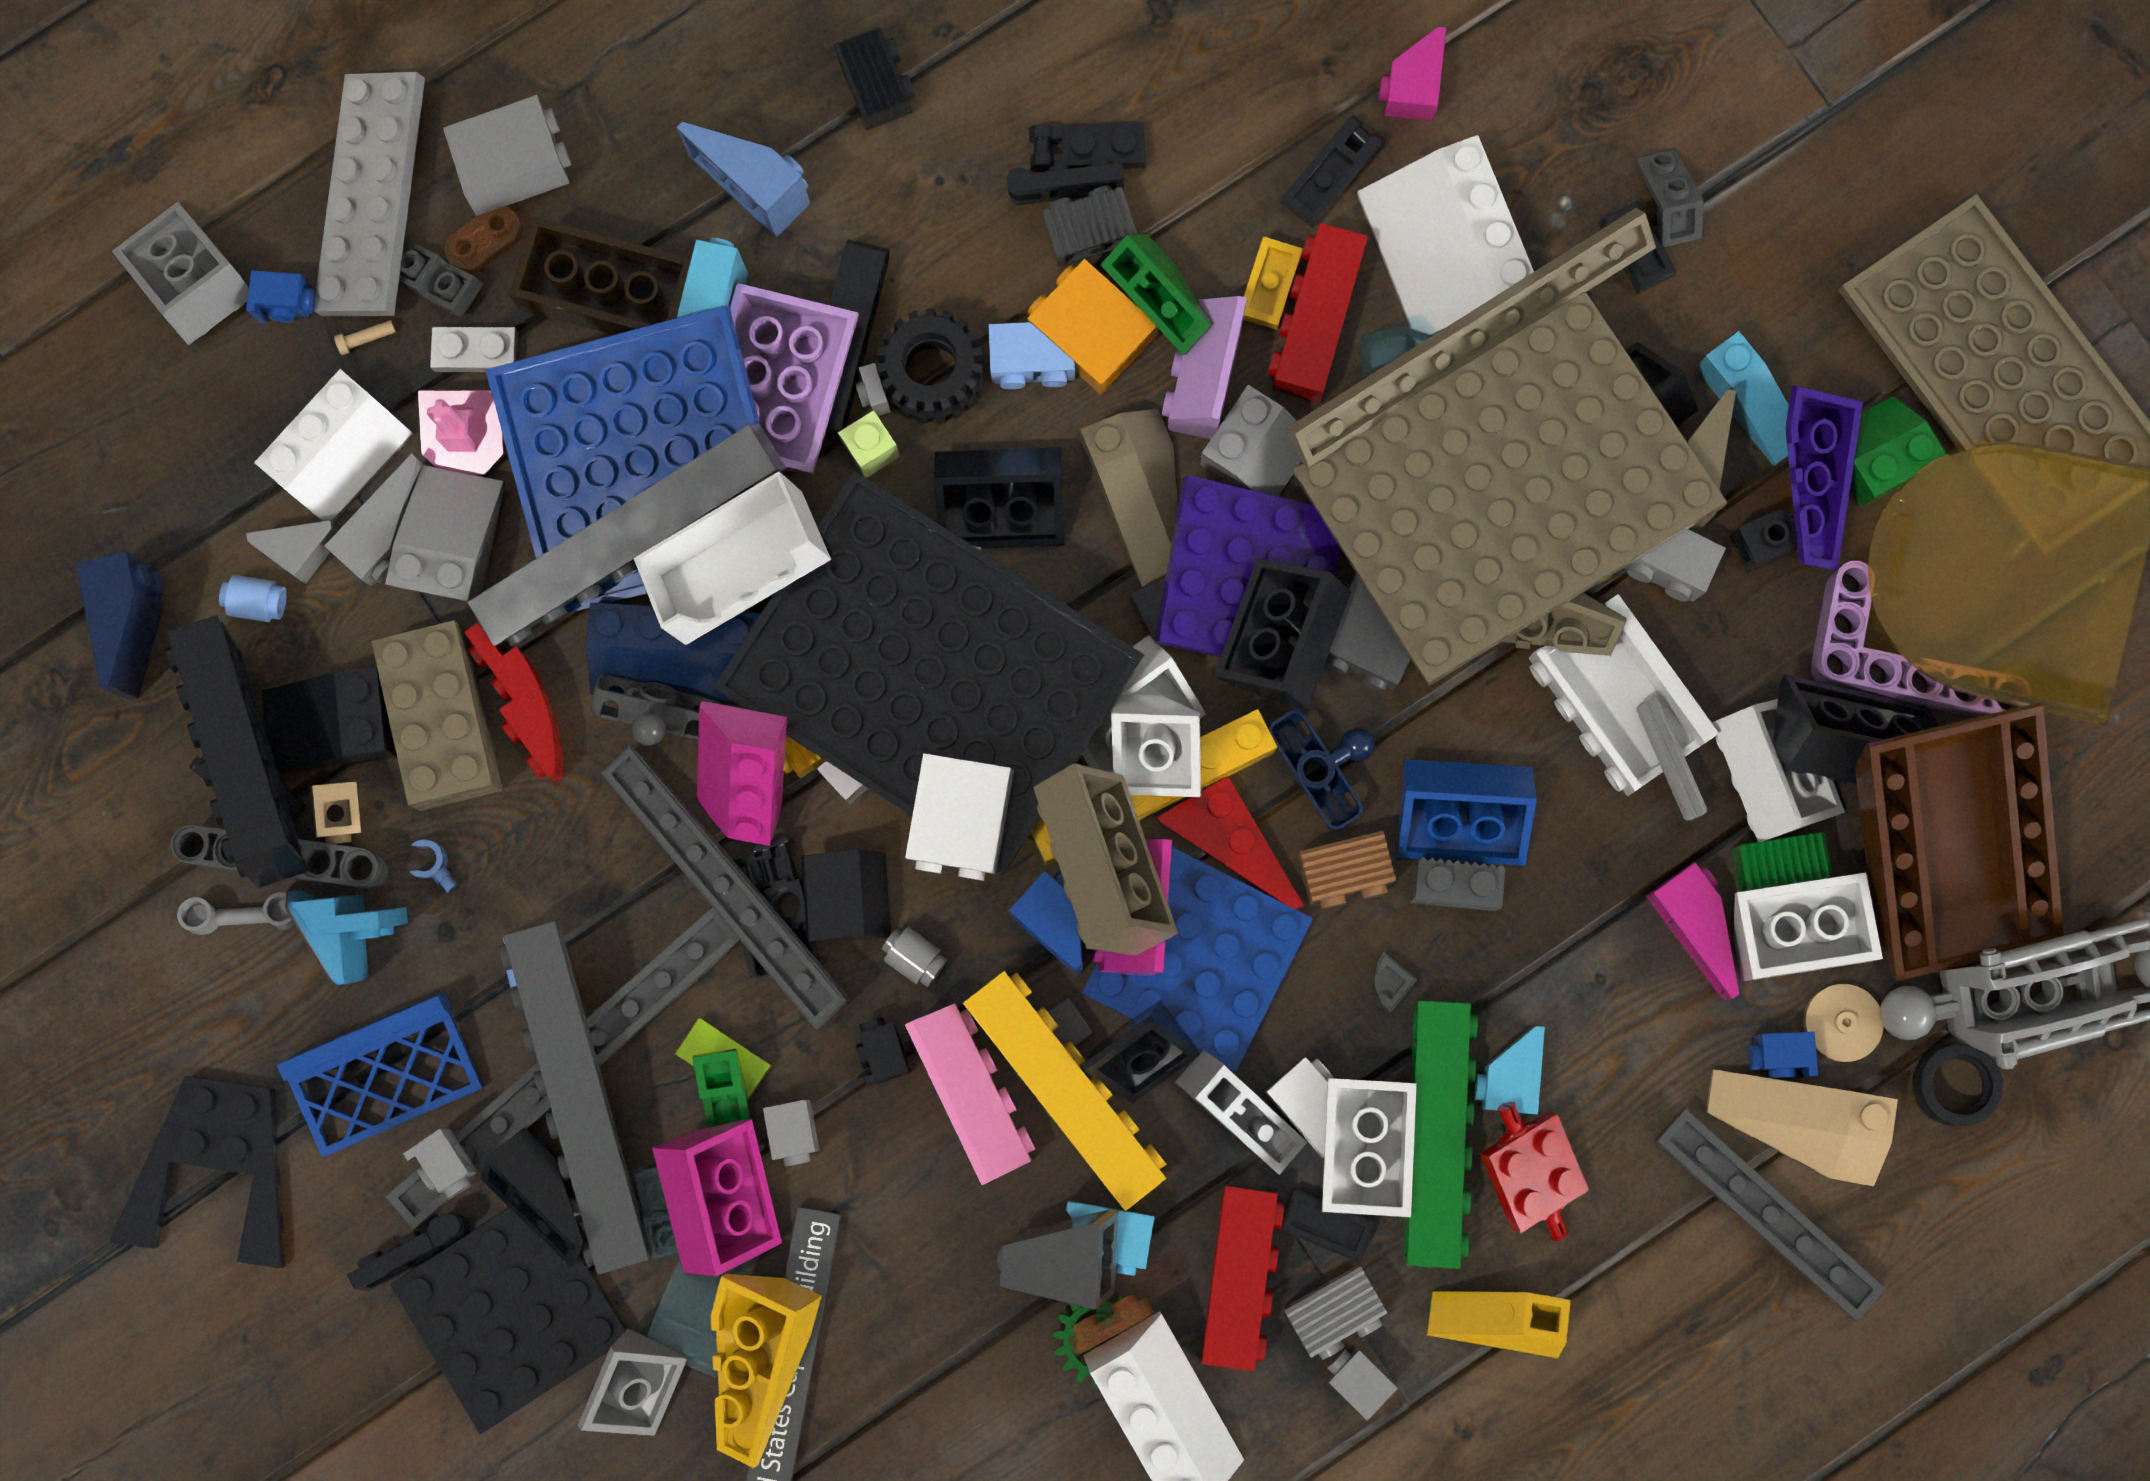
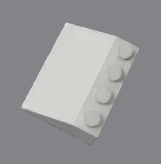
(1445, 235)

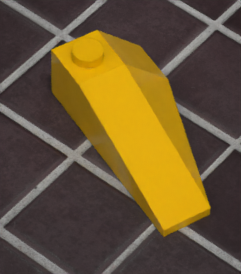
(760, 1342)

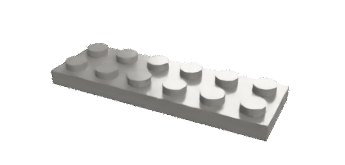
(369, 194)

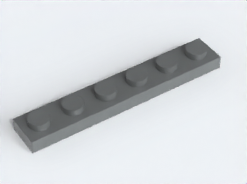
(1770, 1215)

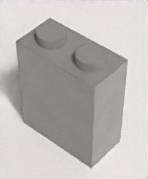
(508, 155)

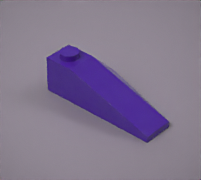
(1821, 460)

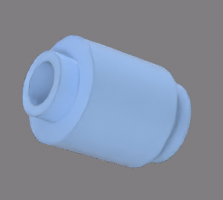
(252, 598)

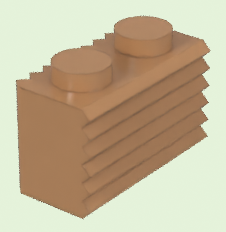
(1346, 869)

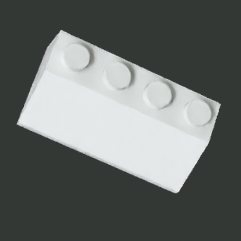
(1163, 1405)

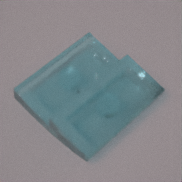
(685, 1318)

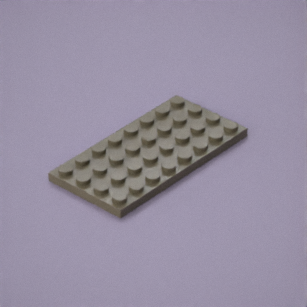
(1993, 344)

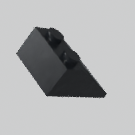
(328, 721)

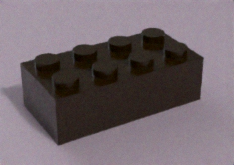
(596, 279)

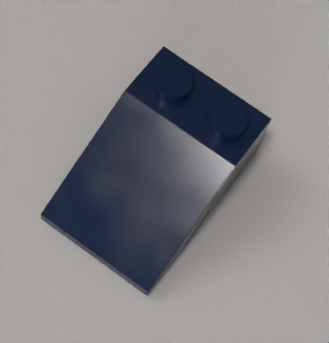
(122, 618)

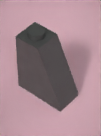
(1064, 1260)

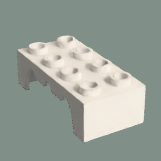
(731, 558)

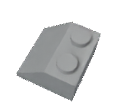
(1253, 445)

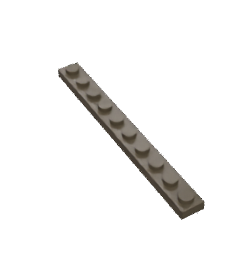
(1471, 336)

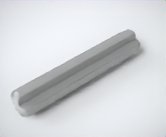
(1671, 759)

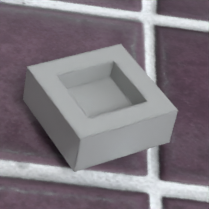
(871, 390)

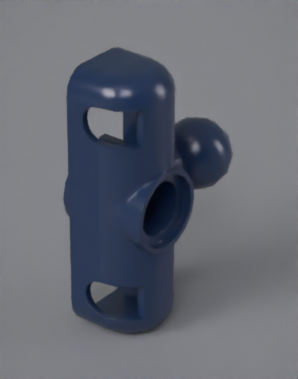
(1326, 794)

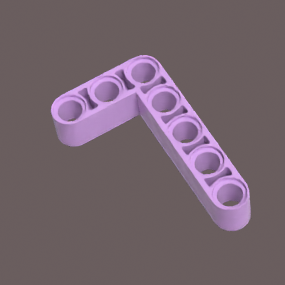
(1857, 659)

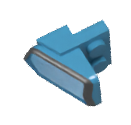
(338, 931)

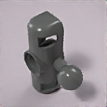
(649, 707)

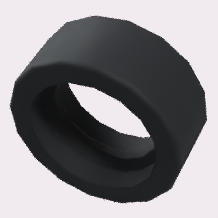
(1991, 1085)

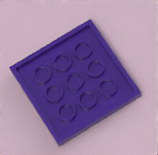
(1214, 552)

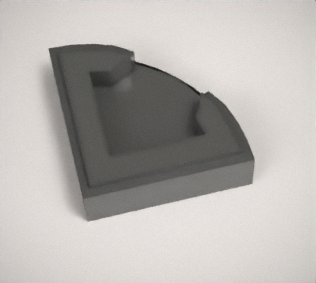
(1391, 982)

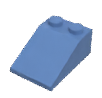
(751, 174)

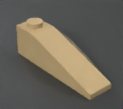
(1823, 1127)

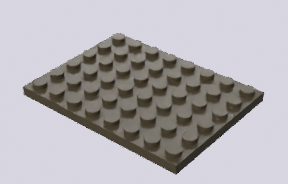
(1509, 488)

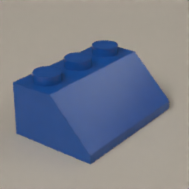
(1465, 812)
(1051, 920)

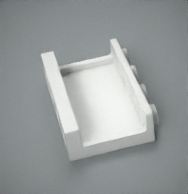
(1604, 697)

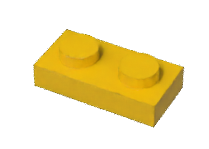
(1271, 282)

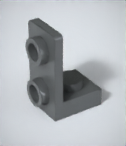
(1676, 197)

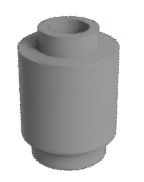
(914, 956)

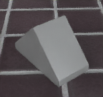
(297, 547)

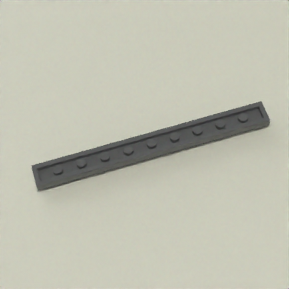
(610, 1030)

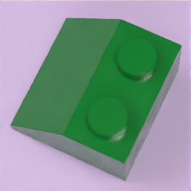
(1890, 450)

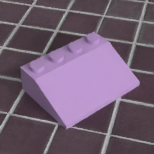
(793, 366)

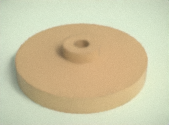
(1844, 1022)

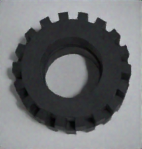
(923, 334)

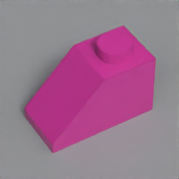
(1415, 79)

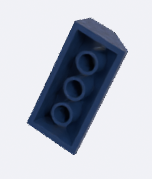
(634, 646)

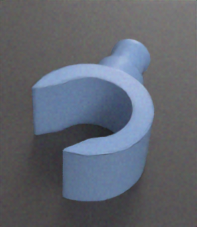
(438, 871)

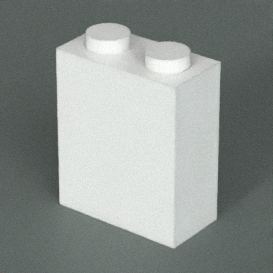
(959, 816)

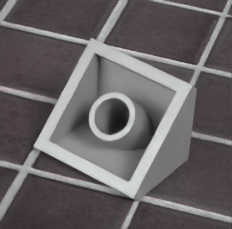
(633, 1386)

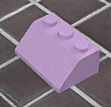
(1206, 371)

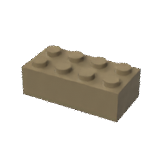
(436, 716)
(1104, 860)

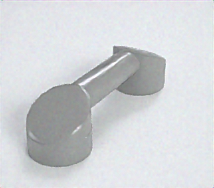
(203, 918)

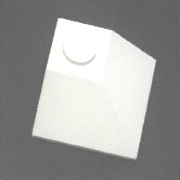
(1156, 746)

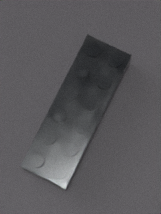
(235, 753)

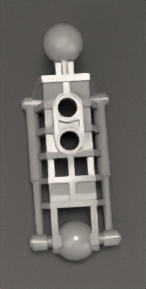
(2057, 963)

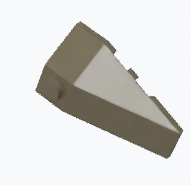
(1138, 480)
(1575, 628)

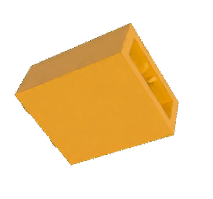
(1093, 324)

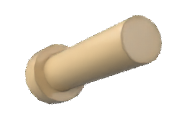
(345, 343)

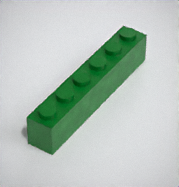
(1441, 1116)

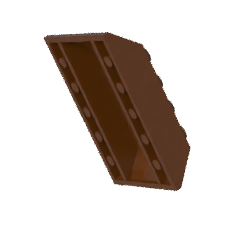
(1960, 840)

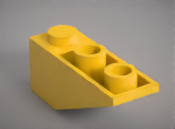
(1501, 1320)

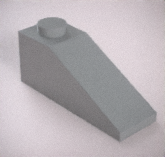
(368, 536)
(1241, 1111)

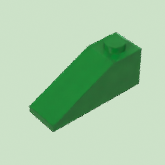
(1158, 290)

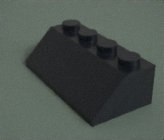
(1827, 726)

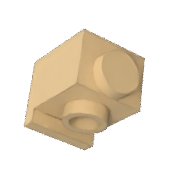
(338, 794)

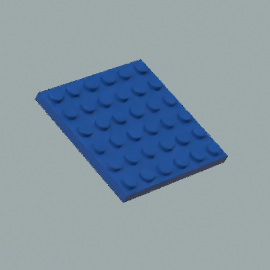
(615, 419)

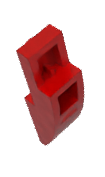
(530, 713)

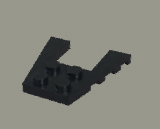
(221, 1129)

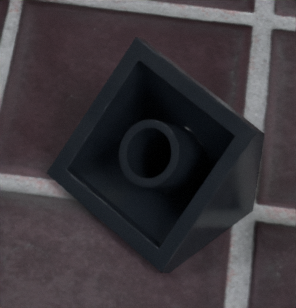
(846, 896)
(1141, 1053)

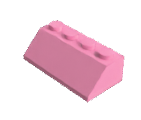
(969, 1093)

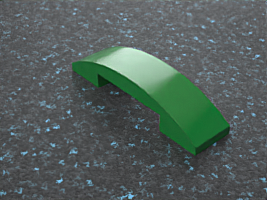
(721, 1087)

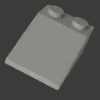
(183, 273)
(446, 535)

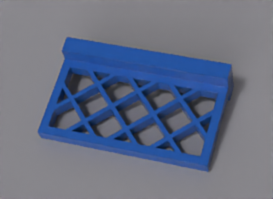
(368, 1039)

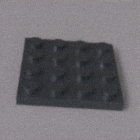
(507, 1317)

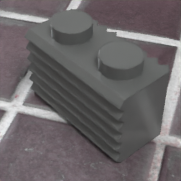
(1088, 225)
(1457, 884)

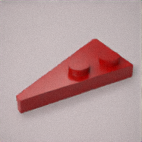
(1227, 832)

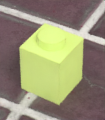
(869, 444)

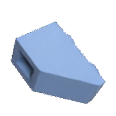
(1026, 355)

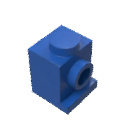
(279, 296)
(1783, 1053)

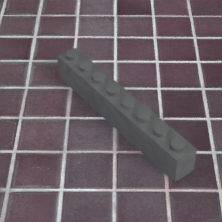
(612, 542)
(576, 1096)

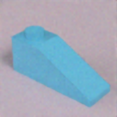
(1758, 399)

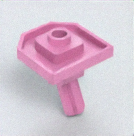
(460, 430)

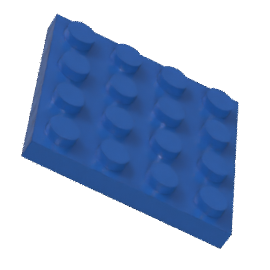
(1218, 966)

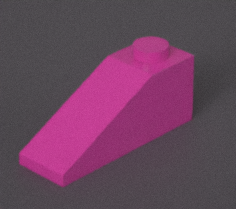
(1698, 921)

